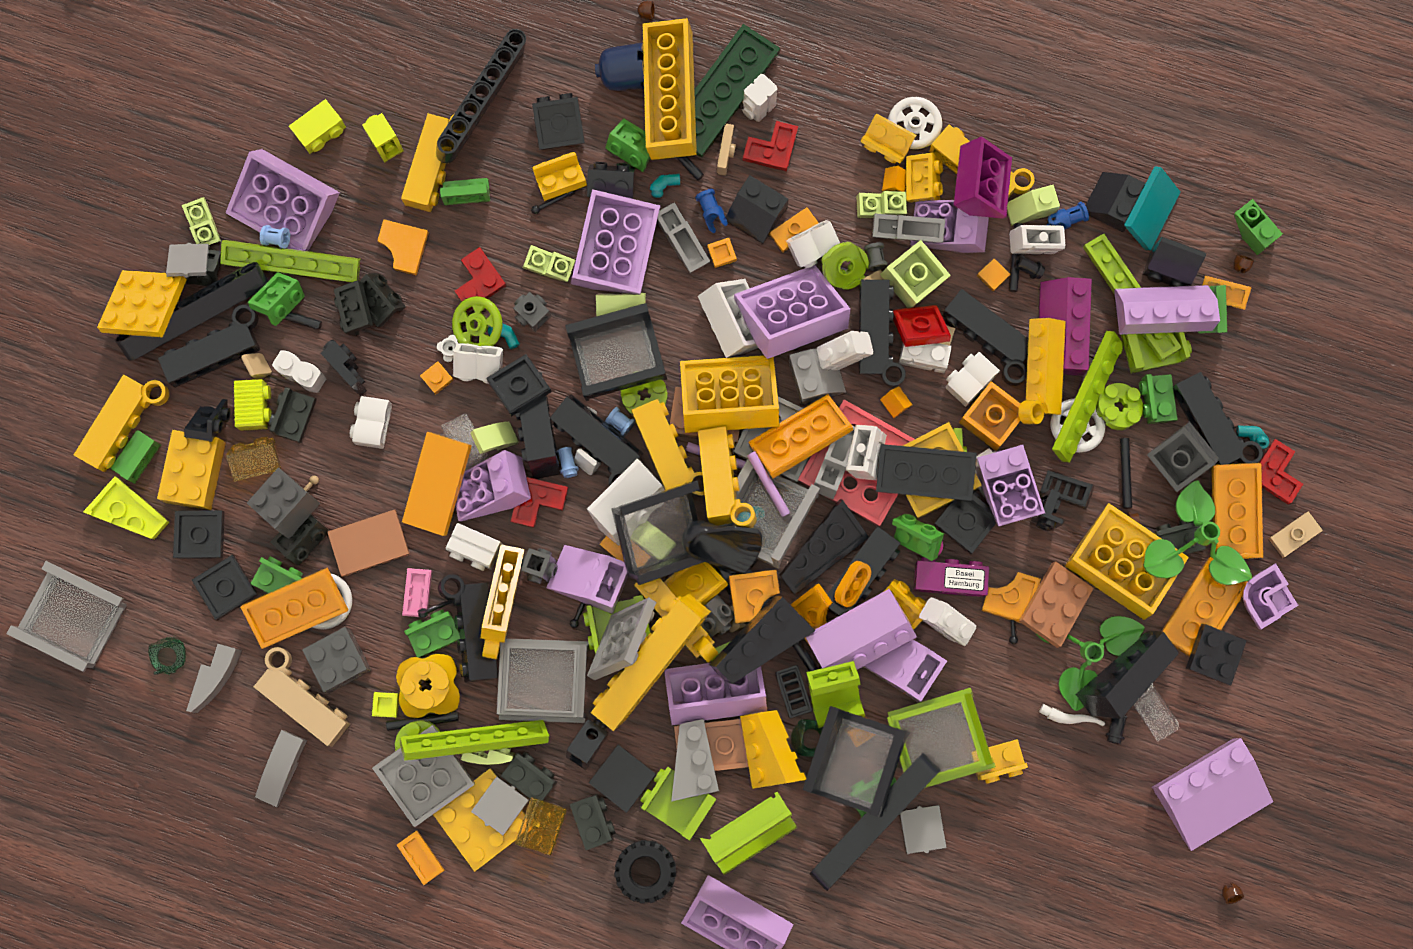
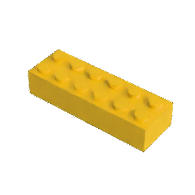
(669, 89)
(653, 658)

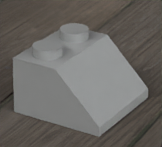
(812, 380)

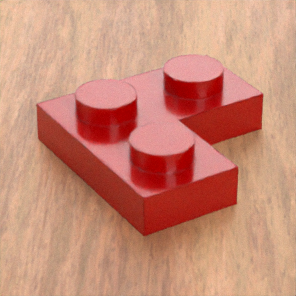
(774, 153)
(485, 279)
(1273, 475)
(541, 494)

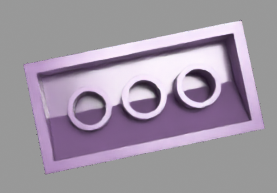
(1166, 309)
(862, 633)
(701, 693)
(734, 919)

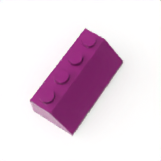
(1070, 301)

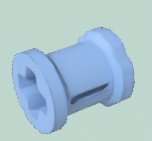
(275, 236)
(620, 421)

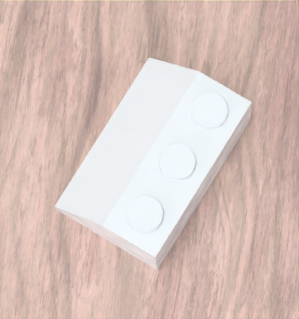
(727, 318)
(630, 486)

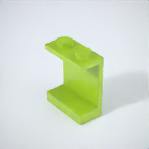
(1142, 358)
(599, 619)
(835, 687)
(681, 815)

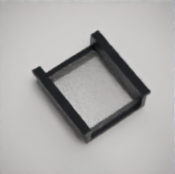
(616, 351)
(653, 531)
(855, 761)

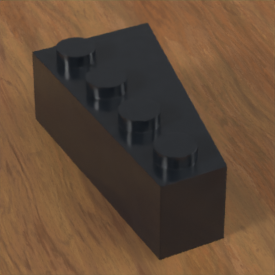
(539, 442)
(763, 638)
(1128, 676)

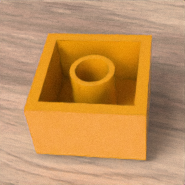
(992, 416)

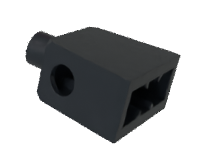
(582, 749)

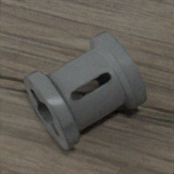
(875, 256)

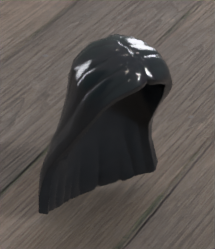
(723, 545)

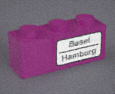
(951, 577)

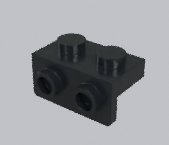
(611, 179)

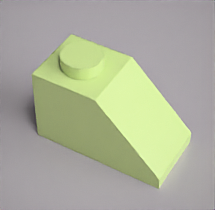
(1033, 205)

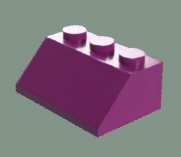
(983, 179)

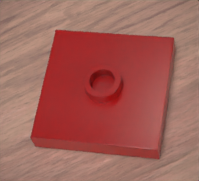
(921, 326)

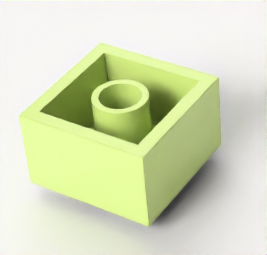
(915, 274)

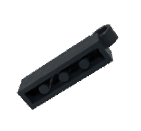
(875, 319)
(990, 331)
(211, 352)
(1209, 420)
(595, 435)
(875, 552)
(471, 607)

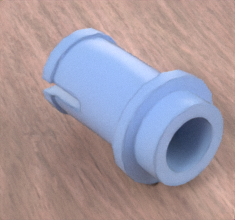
(567, 462)

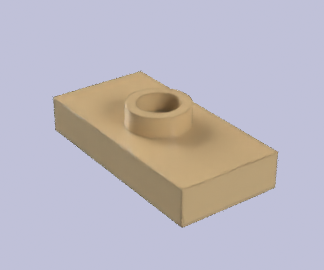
(727, 149)
(1295, 534)

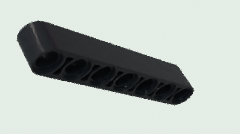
(476, 104)
(199, 308)
(870, 826)

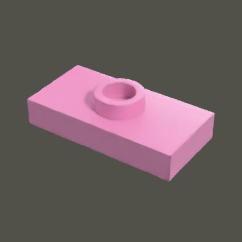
(416, 591)

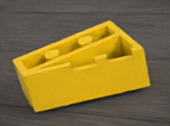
(768, 751)

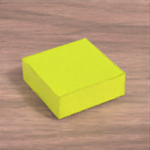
(385, 704)

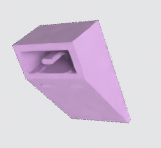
(961, 231)
(1009, 485)
(492, 486)
(589, 578)
(909, 668)

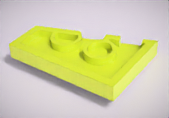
(127, 509)

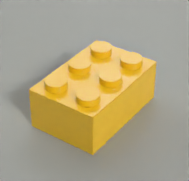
(191, 471)

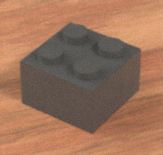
(1183, 456)
(283, 503)
(336, 660)

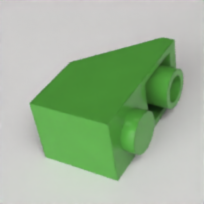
(1256, 227)

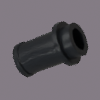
(1034, 269)
(1116, 730)

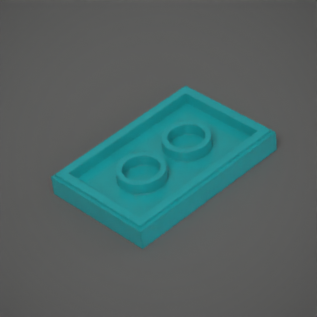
(1152, 208)

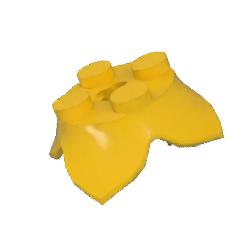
(442, 697)

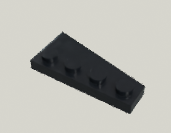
(827, 545)

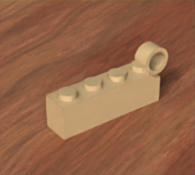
(299, 702)

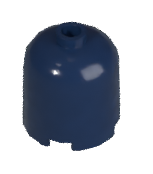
(622, 67)

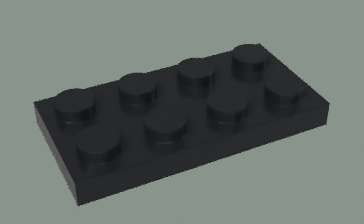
(926, 472)

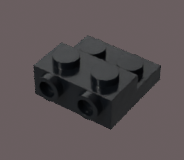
(558, 121)
(343, 362)
(967, 522)

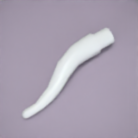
(1060, 717)

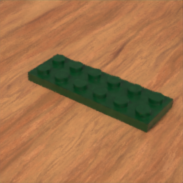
(724, 84)

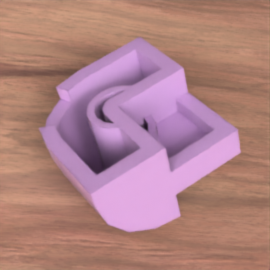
(1268, 597)

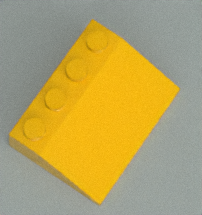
(729, 393)
(1114, 560)

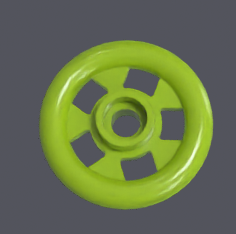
(494, 320)

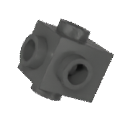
(531, 311)
(532, 563)
(719, 617)

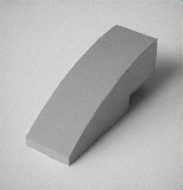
(908, 228)
(681, 238)
(834, 466)
(213, 677)
(280, 767)

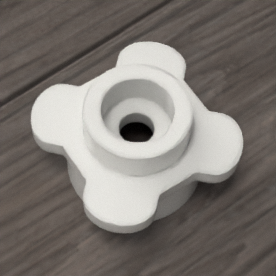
(443, 346)

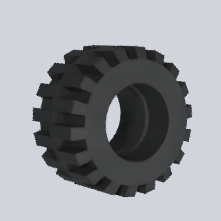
(623, 875)

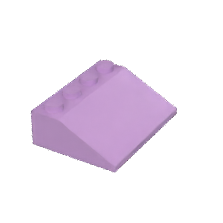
(281, 197)
(615, 243)
(792, 311)
(1213, 793)

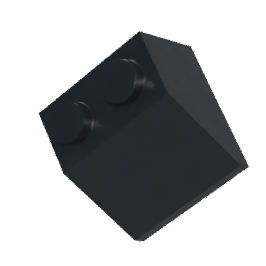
(1114, 199)
(756, 209)
(1173, 263)

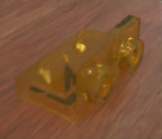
(253, 459)
(541, 826)

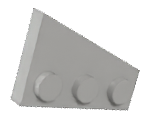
(694, 763)

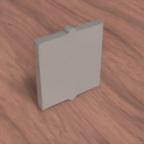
(187, 260)
(499, 805)
(922, 829)

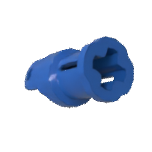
(711, 208)
(1069, 216)

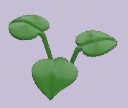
(1196, 505)
(1117, 634)

